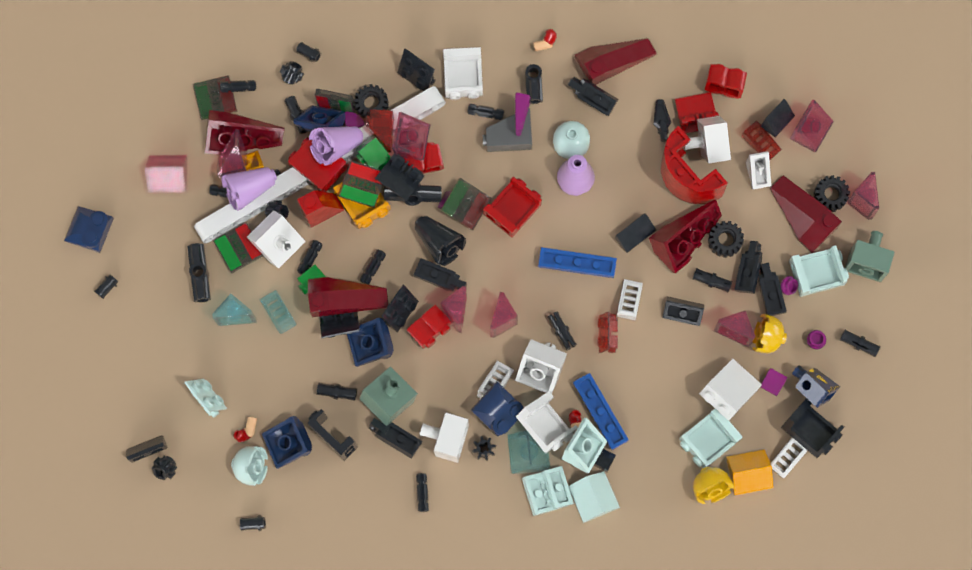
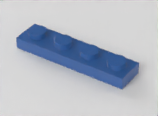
(577, 262)
(600, 411)

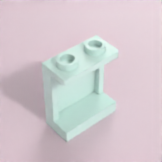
(819, 271)
(710, 439)

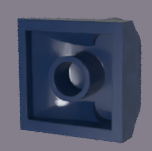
(320, 117)
(89, 229)
(371, 342)
(498, 409)
(287, 442)

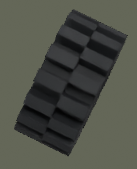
(363, 94)
(839, 186)
(726, 228)

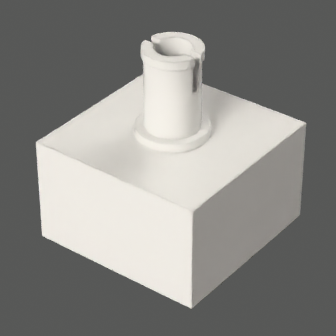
(712, 139)
(276, 239)
(541, 366)
(448, 437)

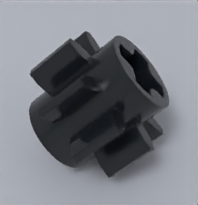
(291, 72)
(278, 207)
(485, 454)
(164, 467)

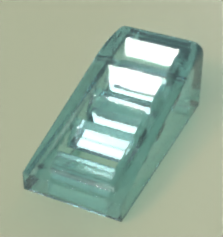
(285, 321)

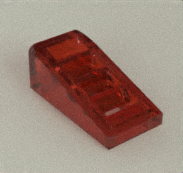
(766, 137)

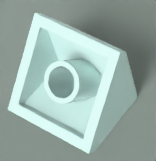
(584, 446)
(593, 496)

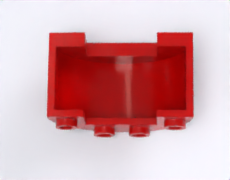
(680, 177)

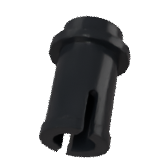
(309, 52)
(106, 286)
(253, 523)

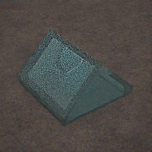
(233, 313)
(526, 454)

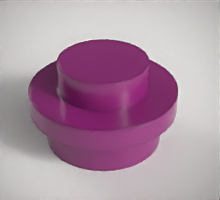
(789, 285)
(816, 339)

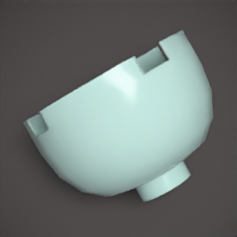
(571, 139)
(249, 465)

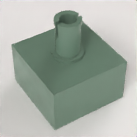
(869, 258)
(388, 396)

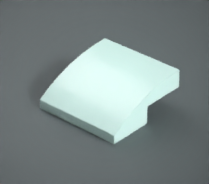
(547, 491)

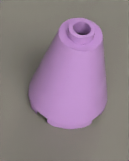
(334, 142)
(575, 176)
(247, 185)

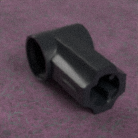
(534, 85)

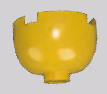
(768, 334)
(712, 484)

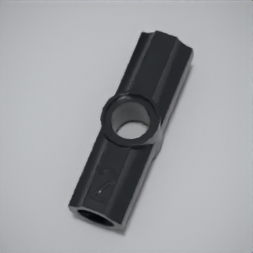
(422, 193)
(200, 284)

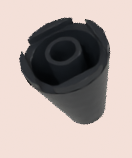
(439, 240)

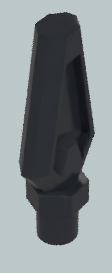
(661, 119)

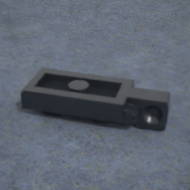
(593, 95)
(749, 269)
(438, 275)
(771, 291)
(396, 437)

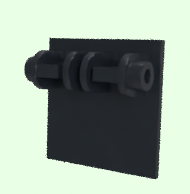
(416, 70)
(400, 177)
(400, 308)
(339, 324)

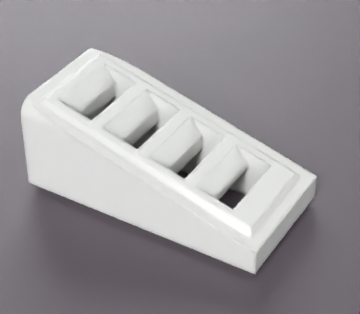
(626, 313)
(489, 379)
(776, 468)

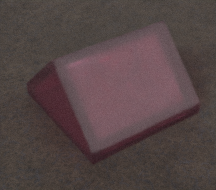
(812, 127)
(410, 137)
(233, 157)
(166, 173)
(866, 197)
(454, 308)
(504, 317)
(737, 328)

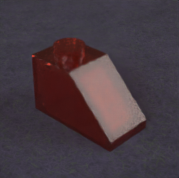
(381, 126)

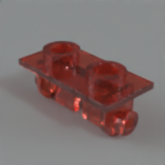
(607, 323)

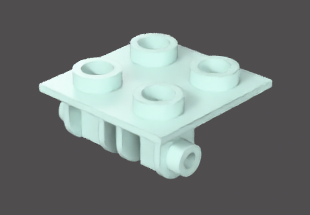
(206, 396)

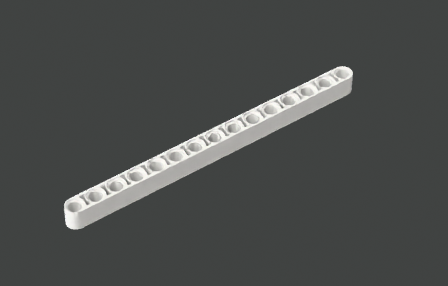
(292, 181)

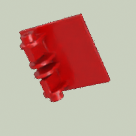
(694, 108)

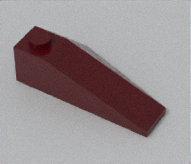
(611, 59)
(253, 132)
(807, 216)
(681, 237)
(339, 296)

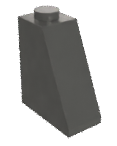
(503, 136)

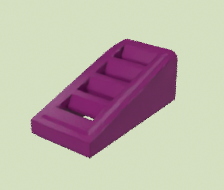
(522, 105)

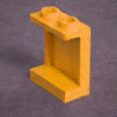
(363, 214)

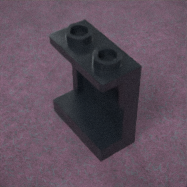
(812, 430)
(345, 449)

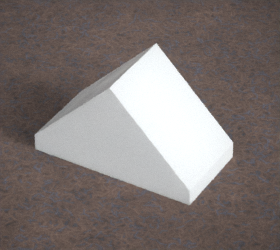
(759, 170)

